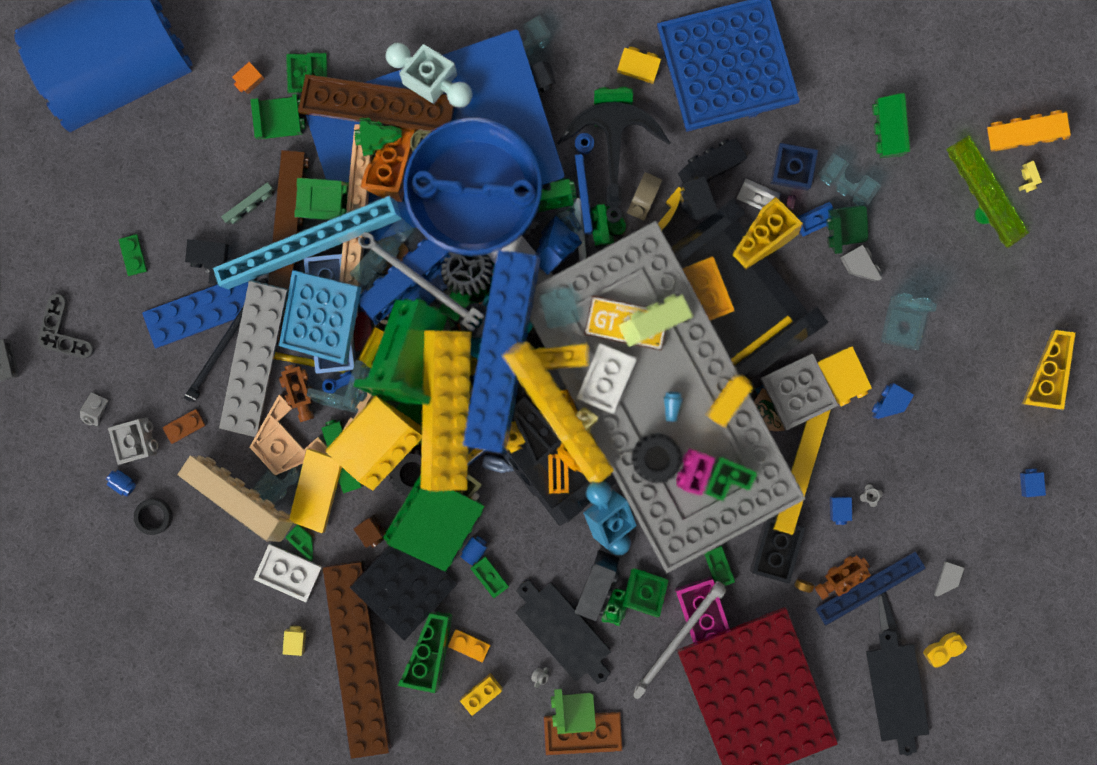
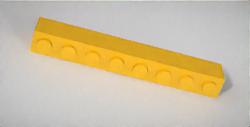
(558, 412)

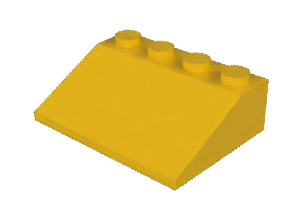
(375, 442)

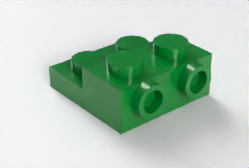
(559, 196)

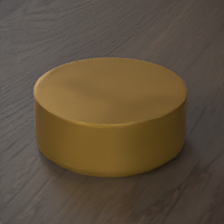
(804, 585)

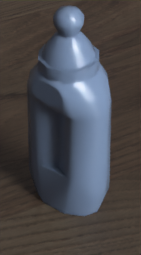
(496, 464)

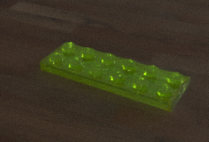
(987, 191)

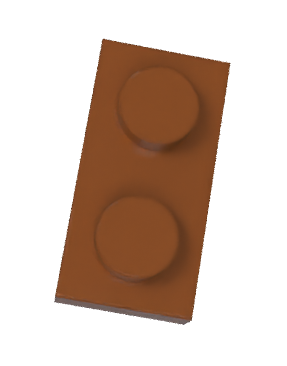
(184, 426)

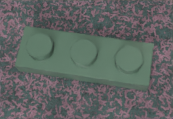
(248, 204)

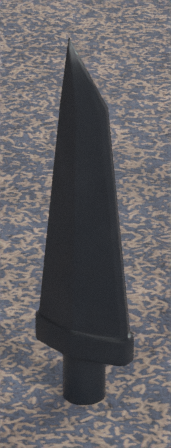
(886, 616)

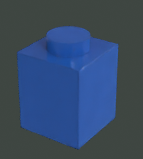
(1032, 483)
(840, 510)

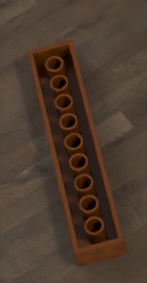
(356, 662)

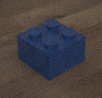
(794, 166)

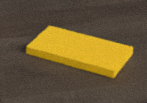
(315, 491)

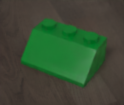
(891, 126)

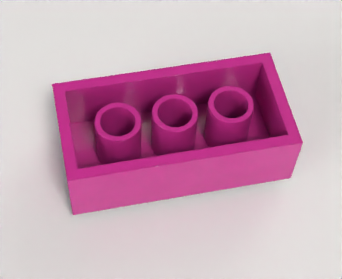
(712, 620)

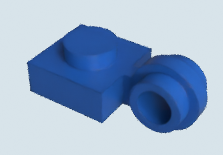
(345, 378)

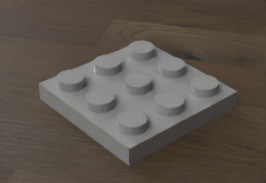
(799, 392)

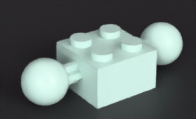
(428, 74)

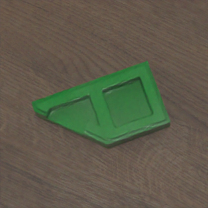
(301, 541)

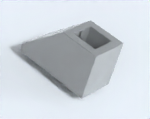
(859, 264)

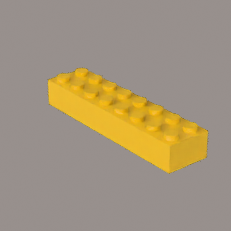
(448, 411)

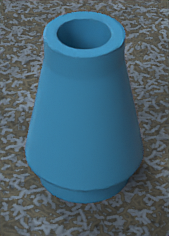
(672, 405)

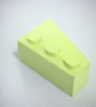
(655, 319)

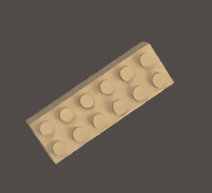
(236, 498)

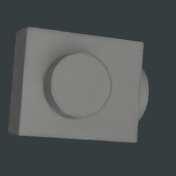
(93, 409)

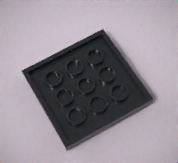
(402, 589)

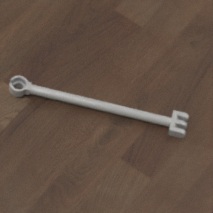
(468, 316)
(716, 591)

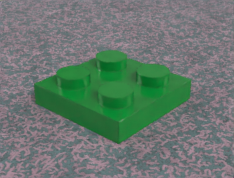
(645, 592)

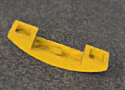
(672, 202)

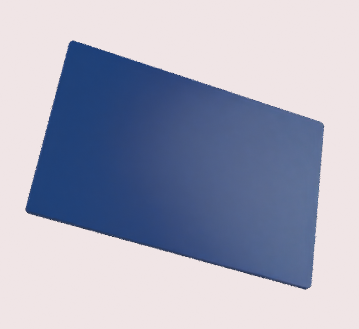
(501, 93)

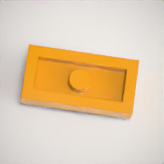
(469, 645)

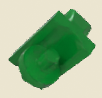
(615, 611)

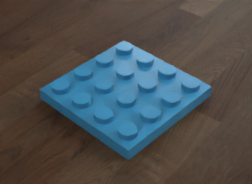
(320, 316)

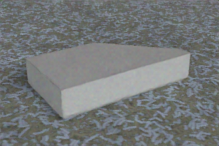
(949, 578)

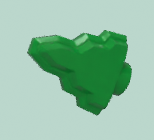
(374, 136)

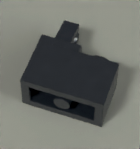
(207, 254)

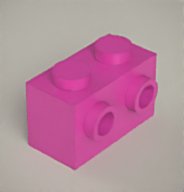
(694, 471)

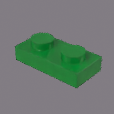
(132, 255)
(719, 566)
(489, 577)

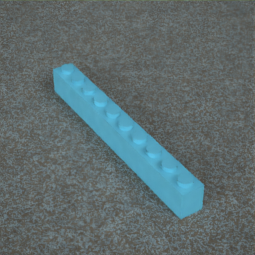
(307, 243)

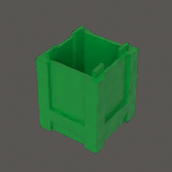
(321, 198)

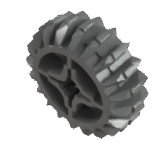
(454, 279)

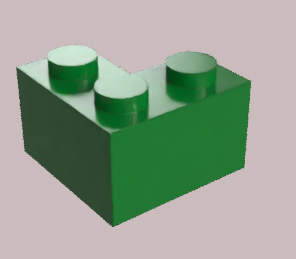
(724, 475)

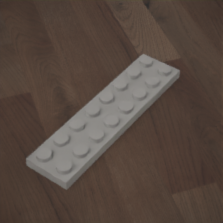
(253, 358)

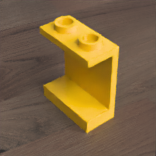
(845, 376)

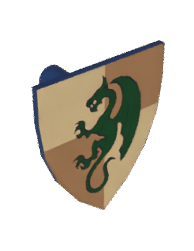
(768, 412)

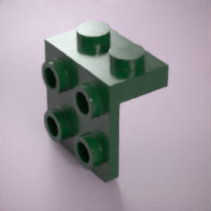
(846, 227)

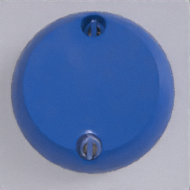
(473, 186)

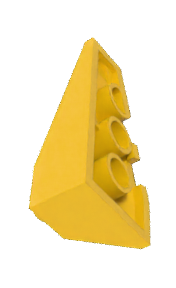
(768, 233)

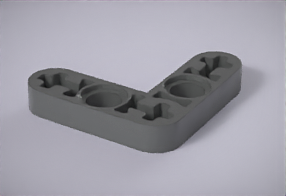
(54, 331)

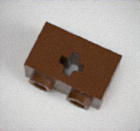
(370, 532)

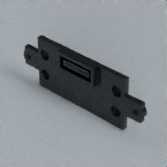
(563, 631)
(897, 692)

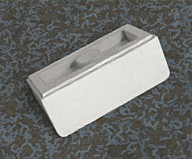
(756, 194)

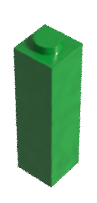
(331, 432)

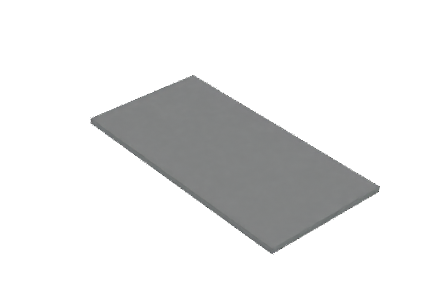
(690, 363)

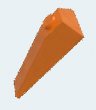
(388, 168)

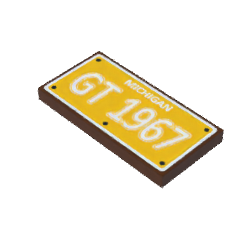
(607, 315)

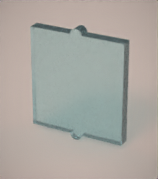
(559, 308)

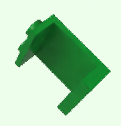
(277, 117)

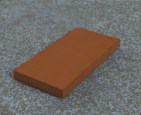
(604, 738)

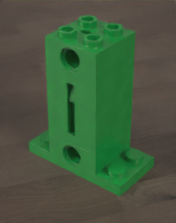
(399, 361)

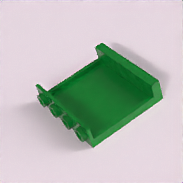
(433, 524)

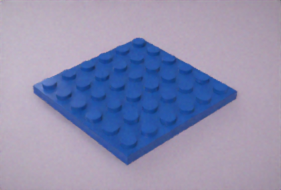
(727, 63)

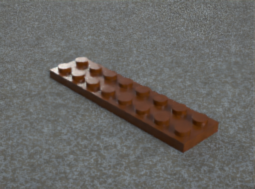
(380, 103)

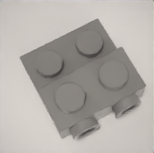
(133, 440)

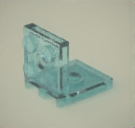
(908, 310)
(353, 394)

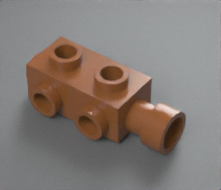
(294, 388)
(844, 577)

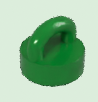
(980, 216)

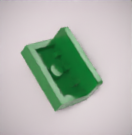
(600, 227)

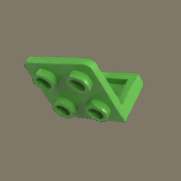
(573, 712)

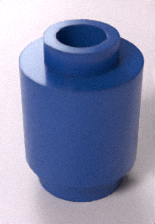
(584, 149)
(120, 483)
(474, 550)

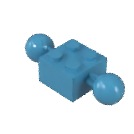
(609, 518)

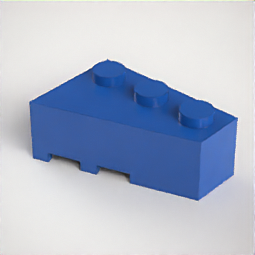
(556, 245)

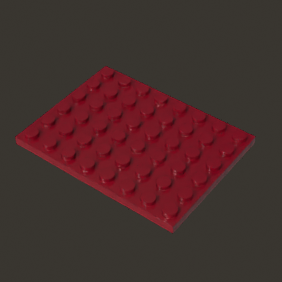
(758, 693)

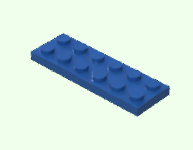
(194, 313)

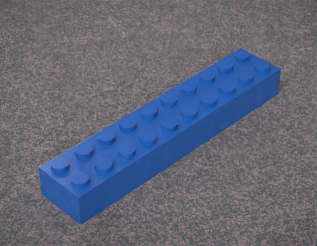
(504, 327)

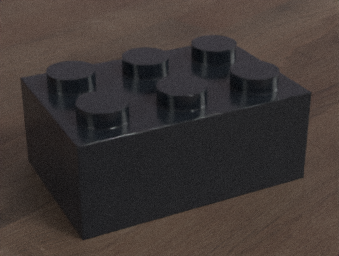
(776, 552)

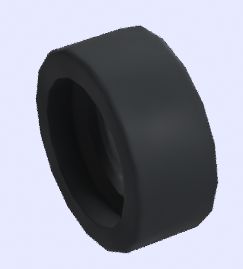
(138, 516)

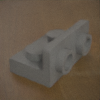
(8, 365)

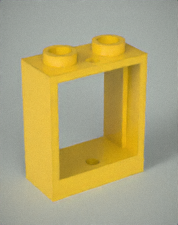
(729, 400)

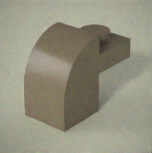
(644, 196)

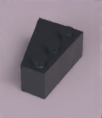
(535, 429)

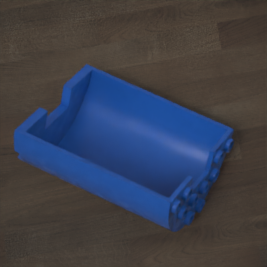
(100, 56)

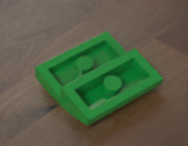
(295, 68)

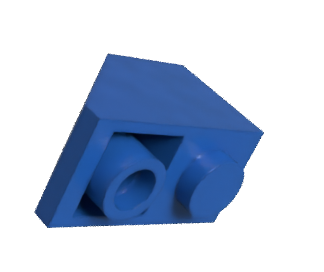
(894, 401)

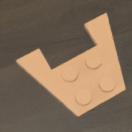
(276, 445)

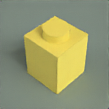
(294, 641)

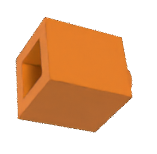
(247, 78)

